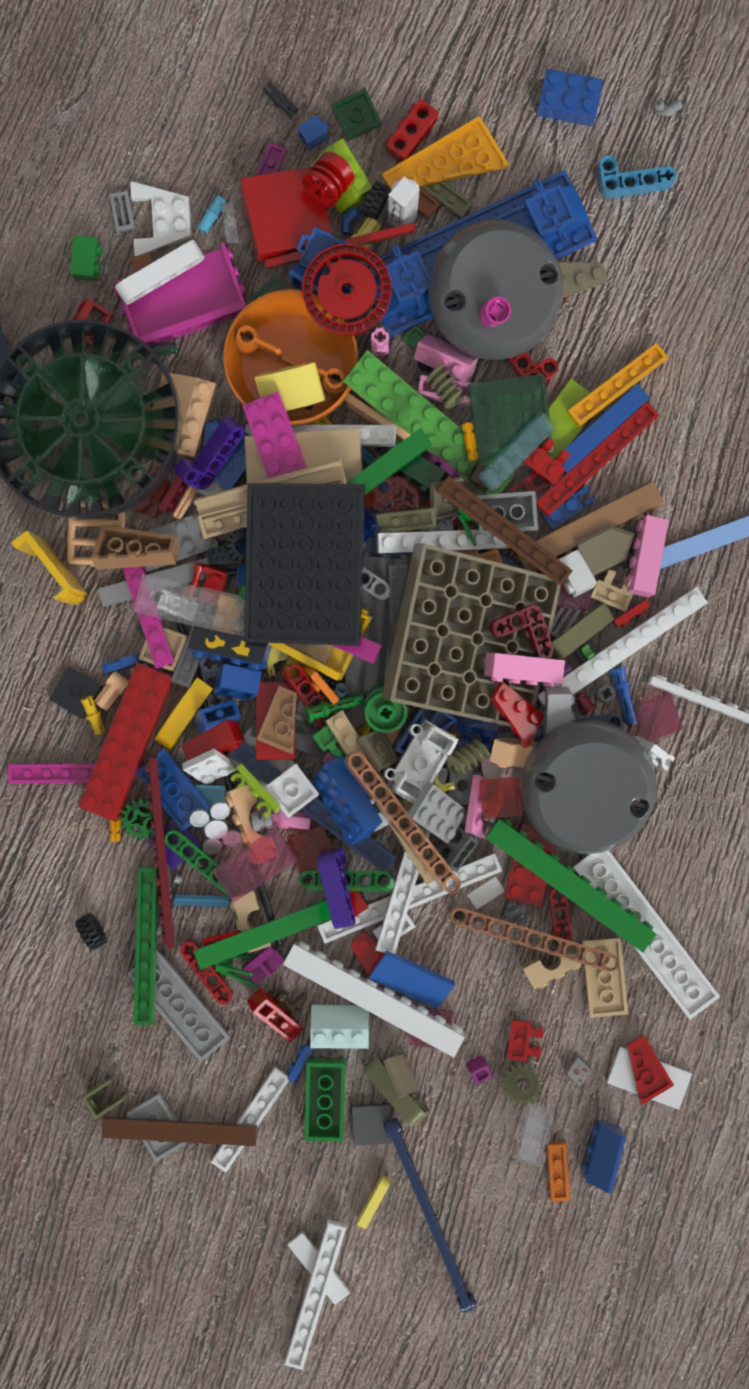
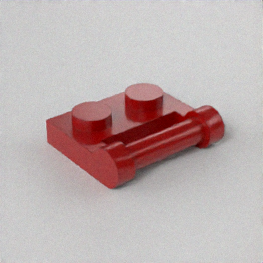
(215, 578)

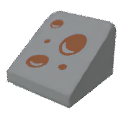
(578, 1071)

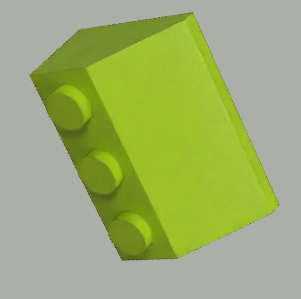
(359, 189)

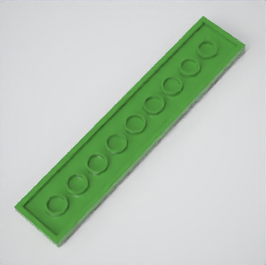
(411, 411)

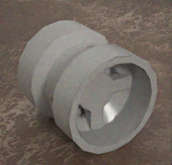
(260, 821)

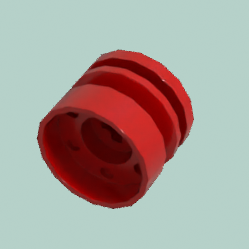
(328, 179)

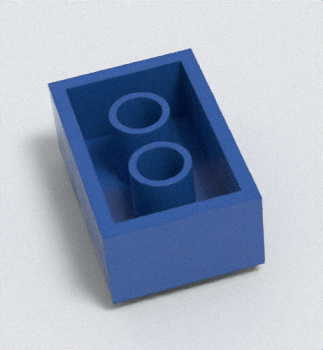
(569, 97)

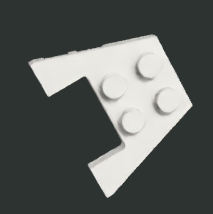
(169, 217)

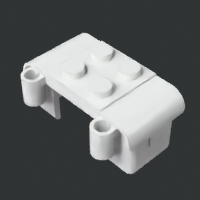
(420, 760)

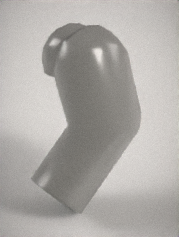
(666, 110)

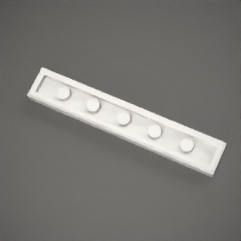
(253, 1115)

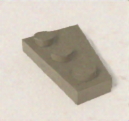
(581, 276)

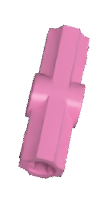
(380, 343)
(298, 820)

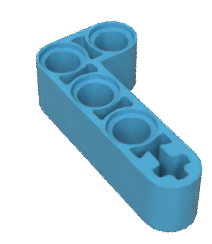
(635, 177)

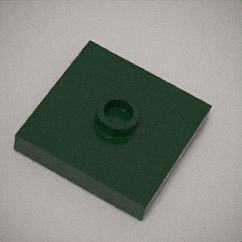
(356, 114)

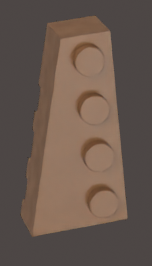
(133, 548)

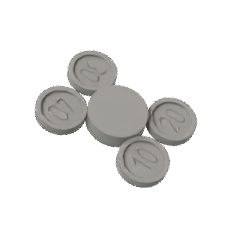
(215, 827)

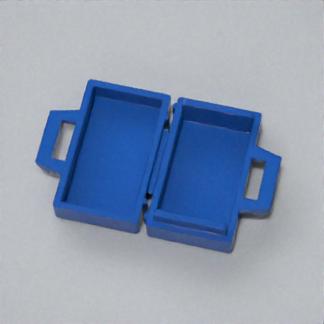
(317, 243)

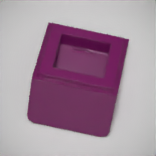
(479, 1069)

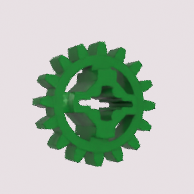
(144, 827)

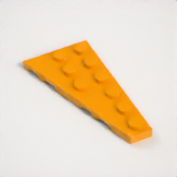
(457, 155)

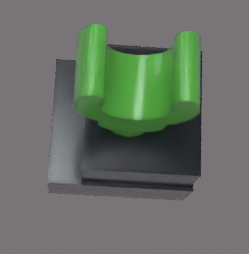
(584, 652)

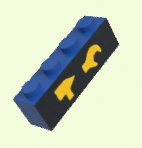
(229, 648)

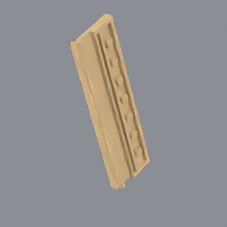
(228, 509)

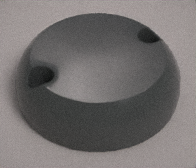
(491, 262)
(589, 787)

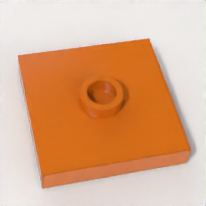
(319, 684)

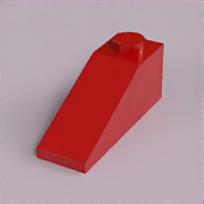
(273, 1014)

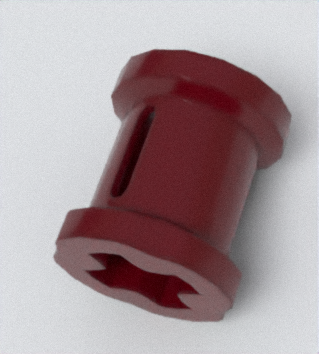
(584, 703)

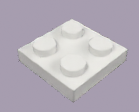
(209, 766)
(292, 790)

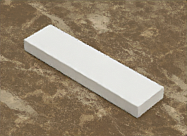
(307, 1254)

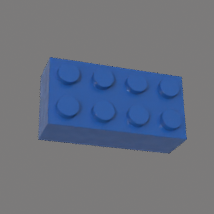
(346, 801)

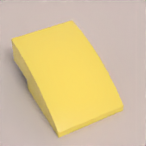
(297, 385)

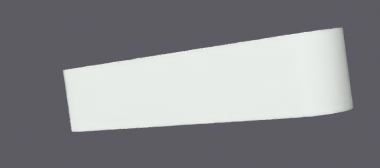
(159, 272)

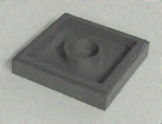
(369, 1122)

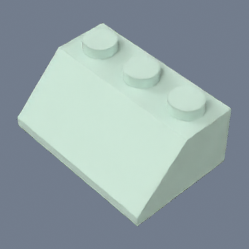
(339, 1026)

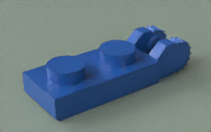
(568, 509)

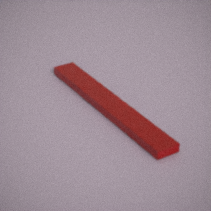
(362, 240)
(596, 459)

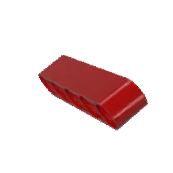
(310, 693)

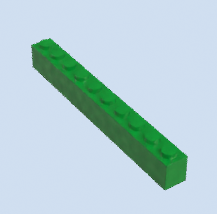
(570, 885)

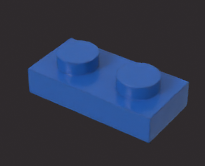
(295, 1068)

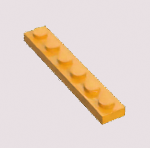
(617, 385)

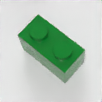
(85, 258)

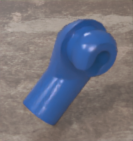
(351, 214)

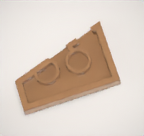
(280, 721)

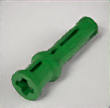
(325, 712)

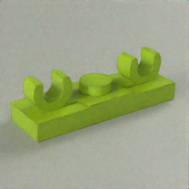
(256, 790)

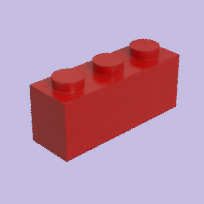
(221, 737)

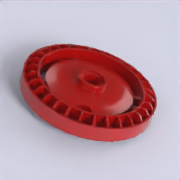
(344, 274)

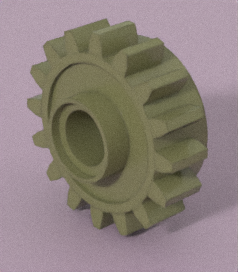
(522, 1074)

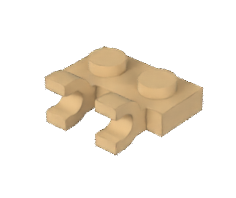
(610, 594)

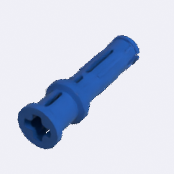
(621, 685)

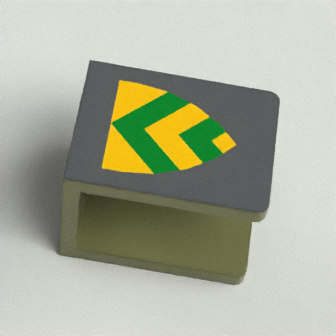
(88, 1098)

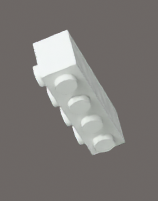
(403, 202)

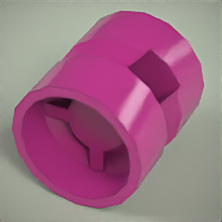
(494, 312)

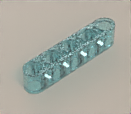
(517, 451)

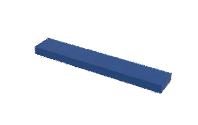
(604, 426)

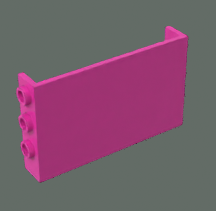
(189, 301)

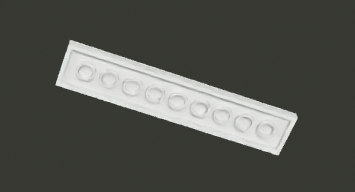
(664, 953)

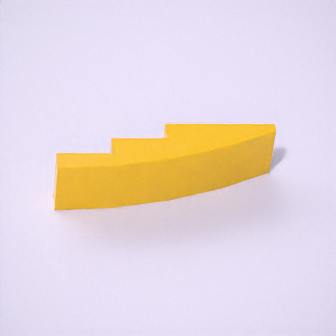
(183, 713)

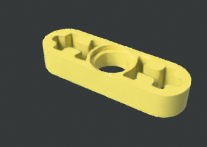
(373, 1201)

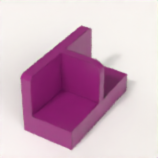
(264, 964)

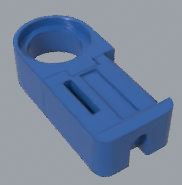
(121, 663)

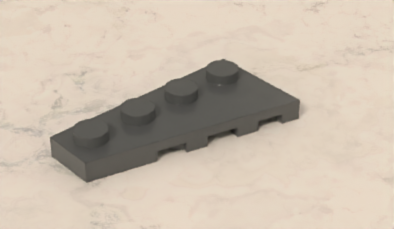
(303, 739)

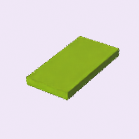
(565, 428)

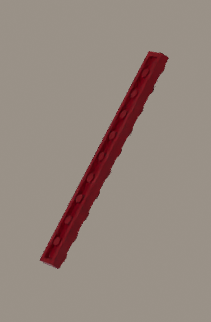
(159, 844)

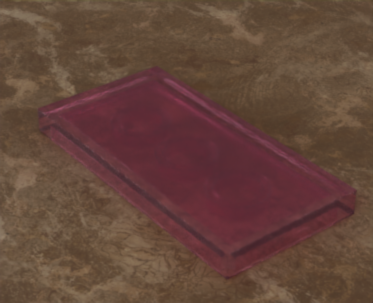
(254, 865)

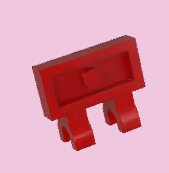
(544, 464)
(519, 1040)

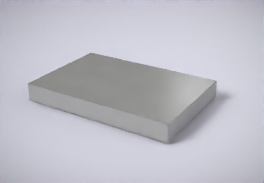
(155, 1108)

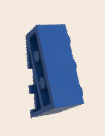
(420, 714)

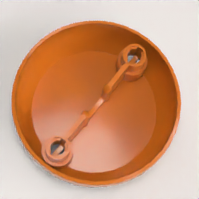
(285, 338)

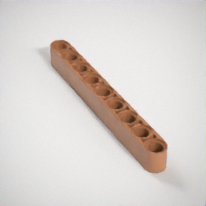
(410, 828)
(541, 946)

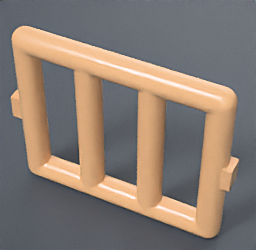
(72, 541)

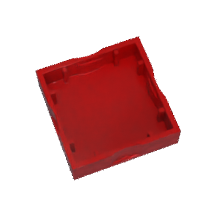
(280, 212)

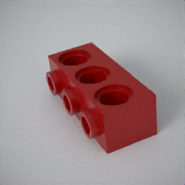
(420, 125)

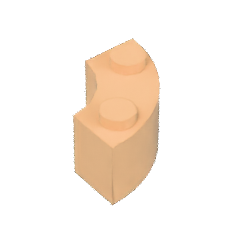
(510, 752)

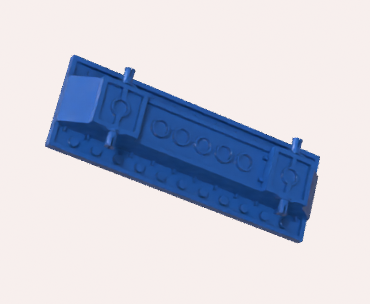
(546, 207)

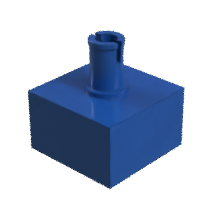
(237, 682)

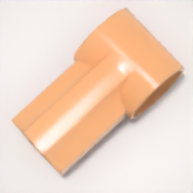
(114, 688)

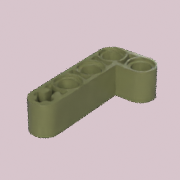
(581, 632)
(409, 1108)

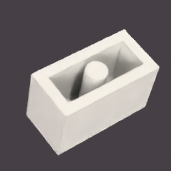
(581, 577)

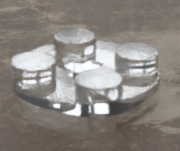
(230, 223)

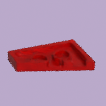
(647, 1070)

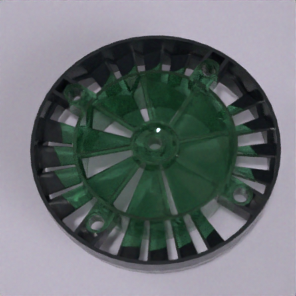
(105, 392)

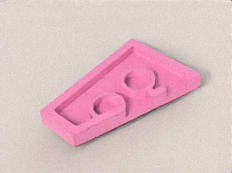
(475, 823)

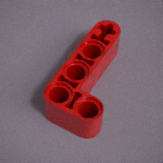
(531, 368)

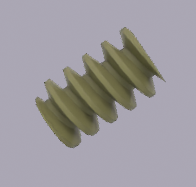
(445, 387)
(465, 756)

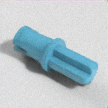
(211, 214)

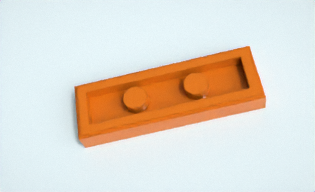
(558, 1171)

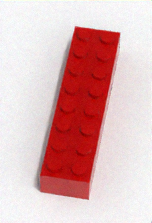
(126, 742)

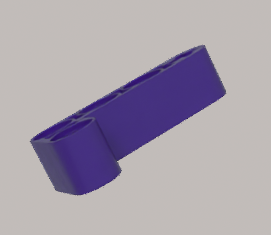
(212, 457)
(335, 887)

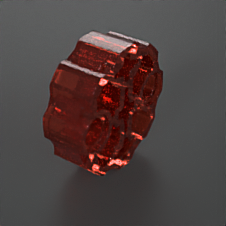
(395, 484)

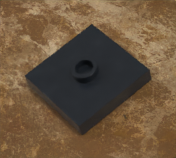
(72, 689)

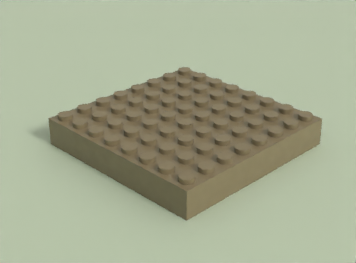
(446, 633)

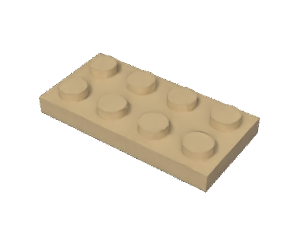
(605, 989)

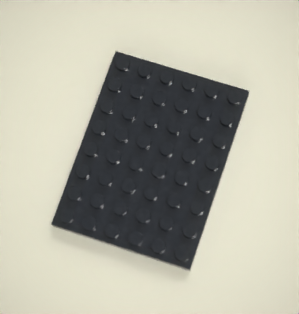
(304, 563)

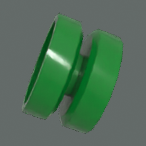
(383, 719)

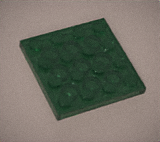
(503, 410)

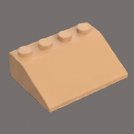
(196, 404)

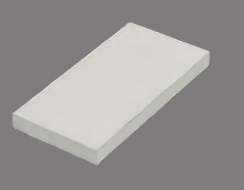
(622, 1077)

